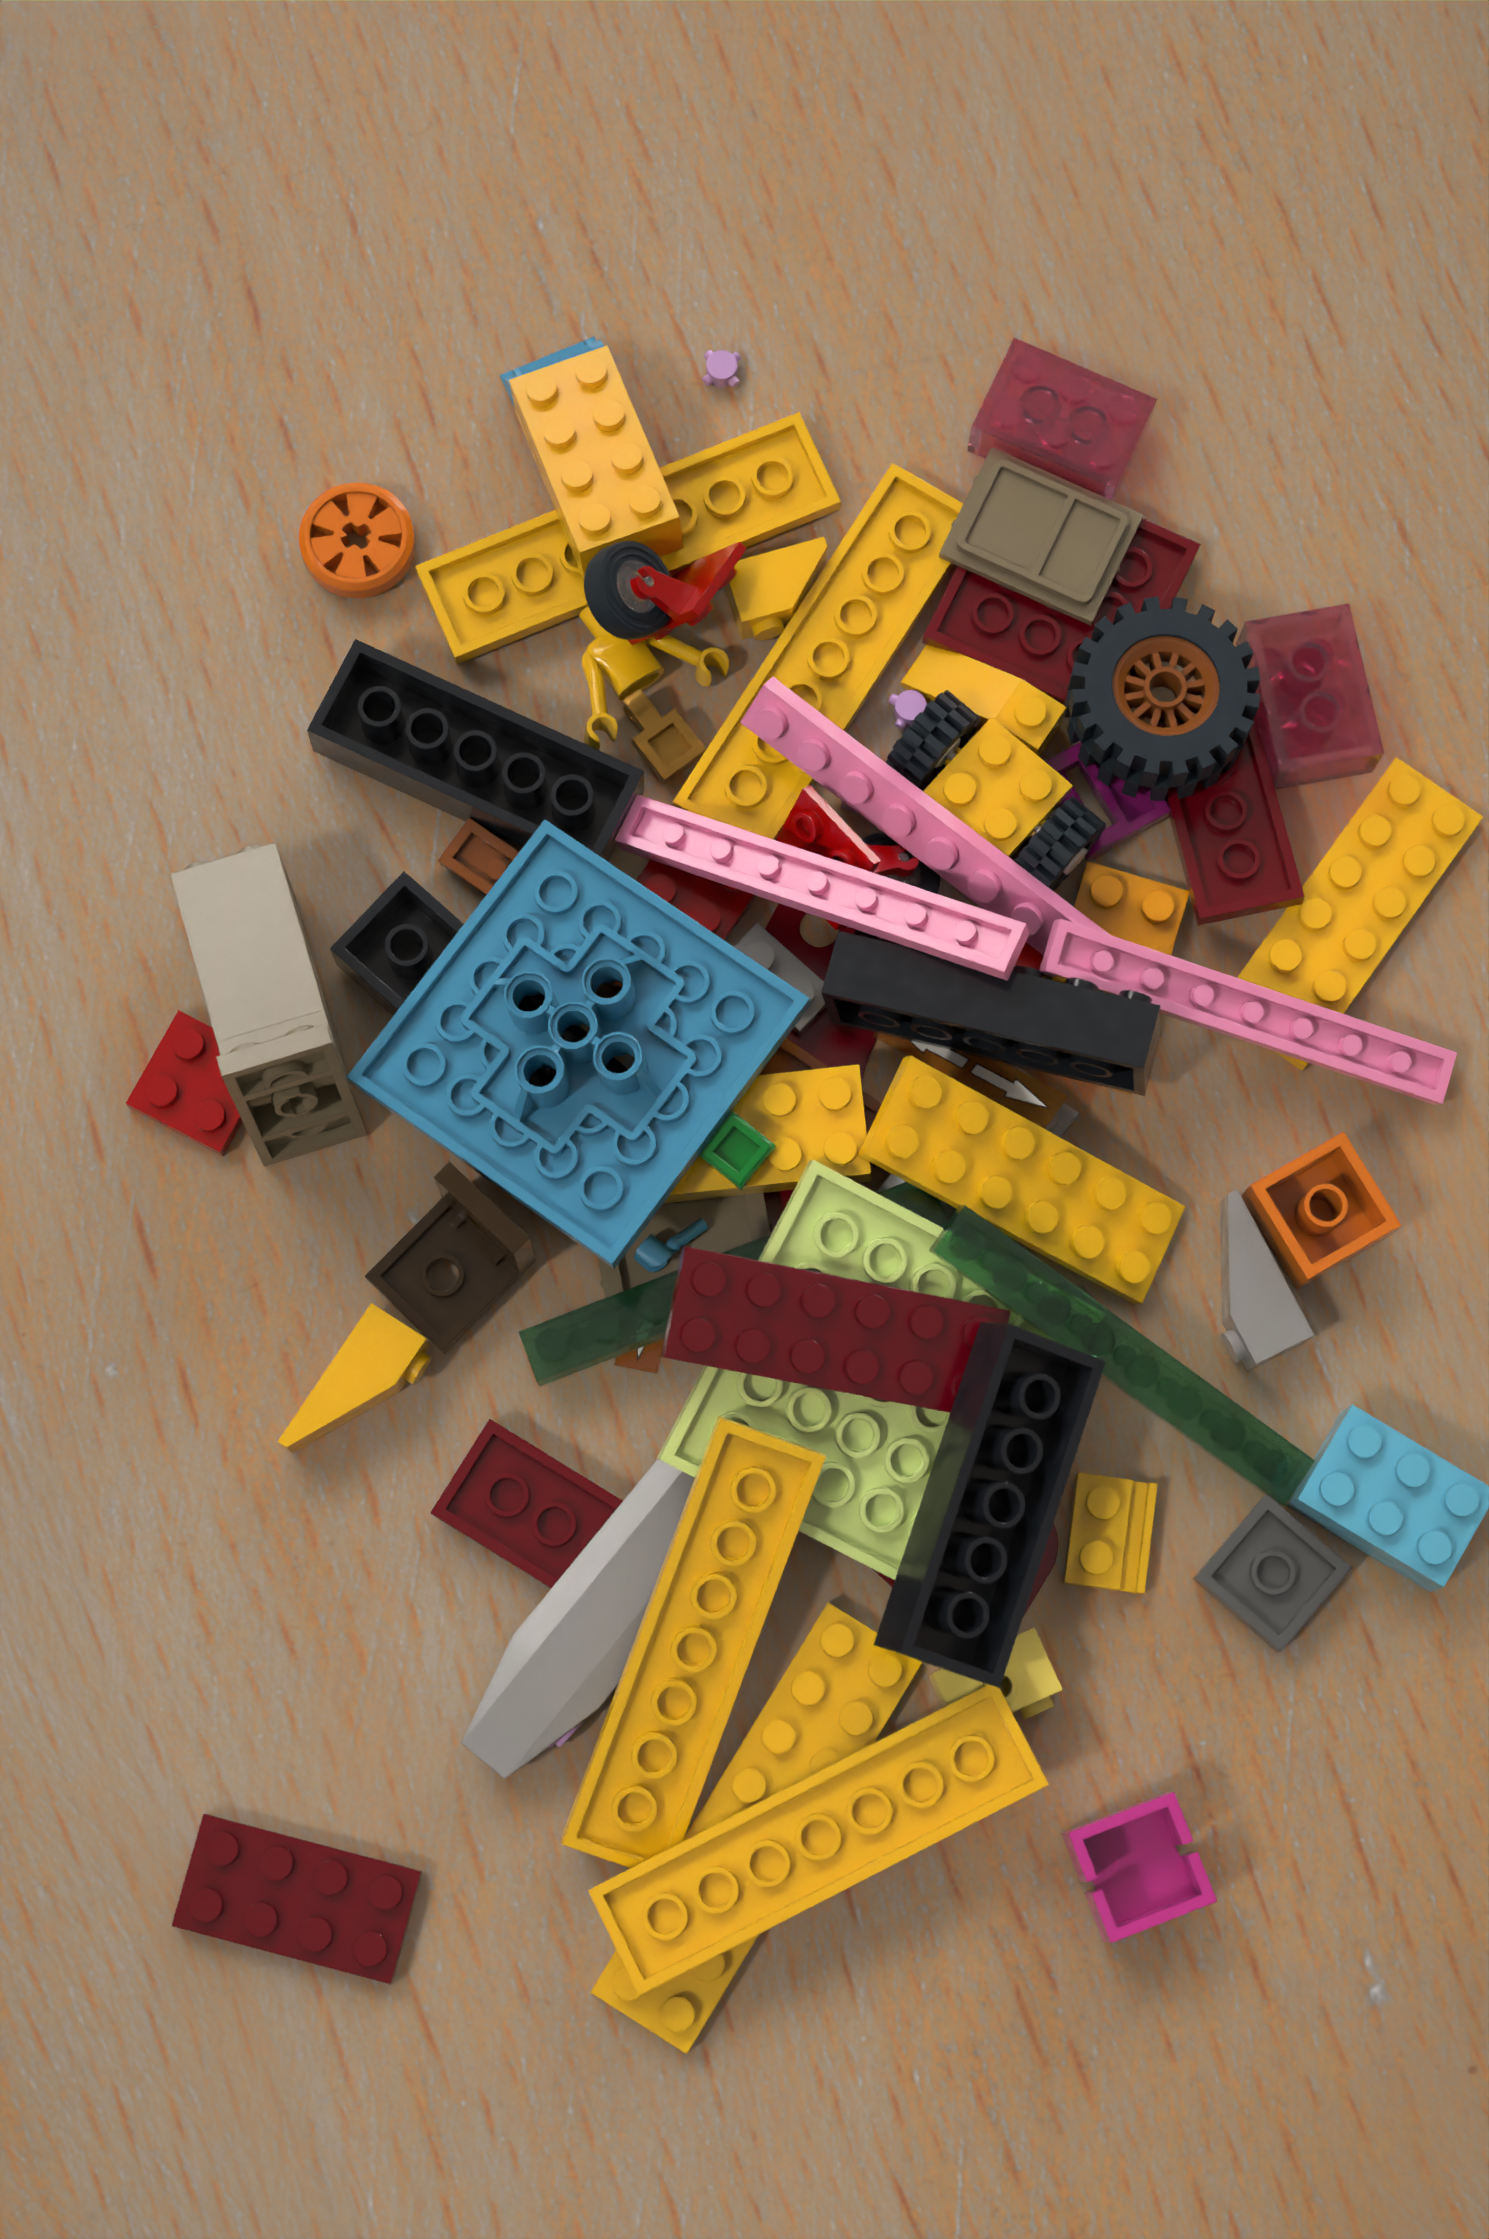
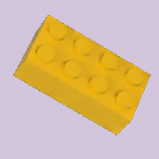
(595, 457)
(807, 1118)

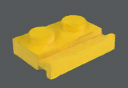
(1110, 1533)

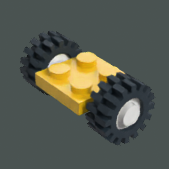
(996, 788)

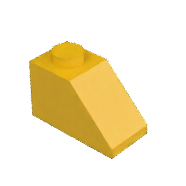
(773, 587)

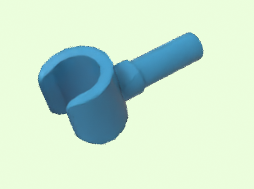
(655, 1254)

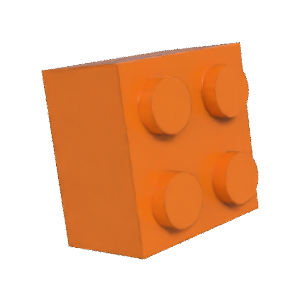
(1320, 1210)

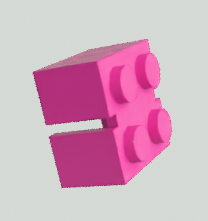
(1138, 1868)

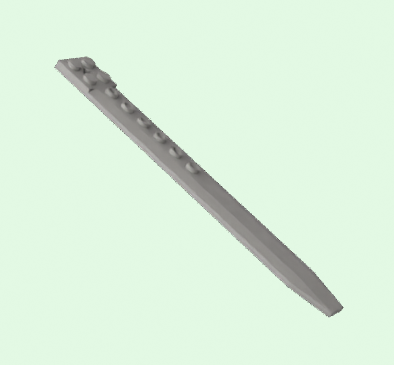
(583, 1630)

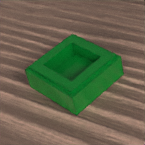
(737, 1150)

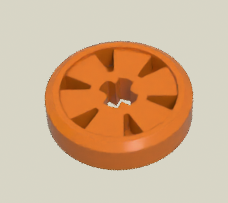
(361, 510)

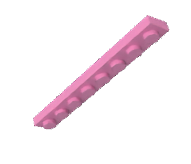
(906, 813)
(823, 887)
(1251, 1012)

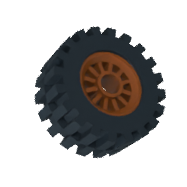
(1148, 753)

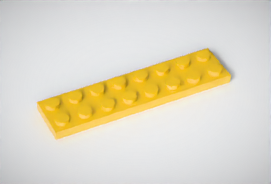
(722, 494)
(831, 648)
(693, 1645)
(818, 1714)
(817, 1838)

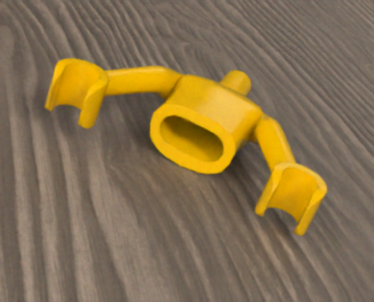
(630, 668)

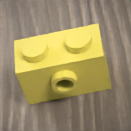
(1025, 1685)

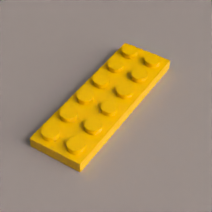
(1363, 892)
(1022, 1180)

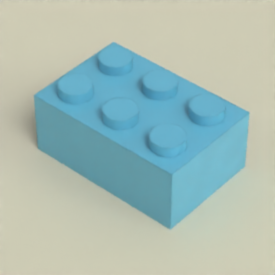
(1392, 1498)

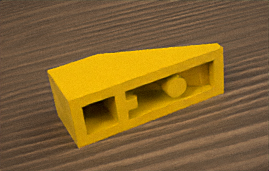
(988, 693)
(364, 1373)

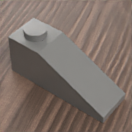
(1256, 1300)

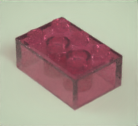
(1062, 419)
(1313, 697)

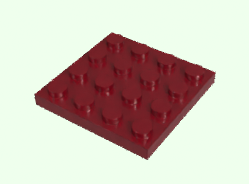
(1038, 641)

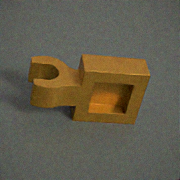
(664, 741)

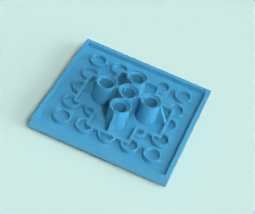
(594, 1144)

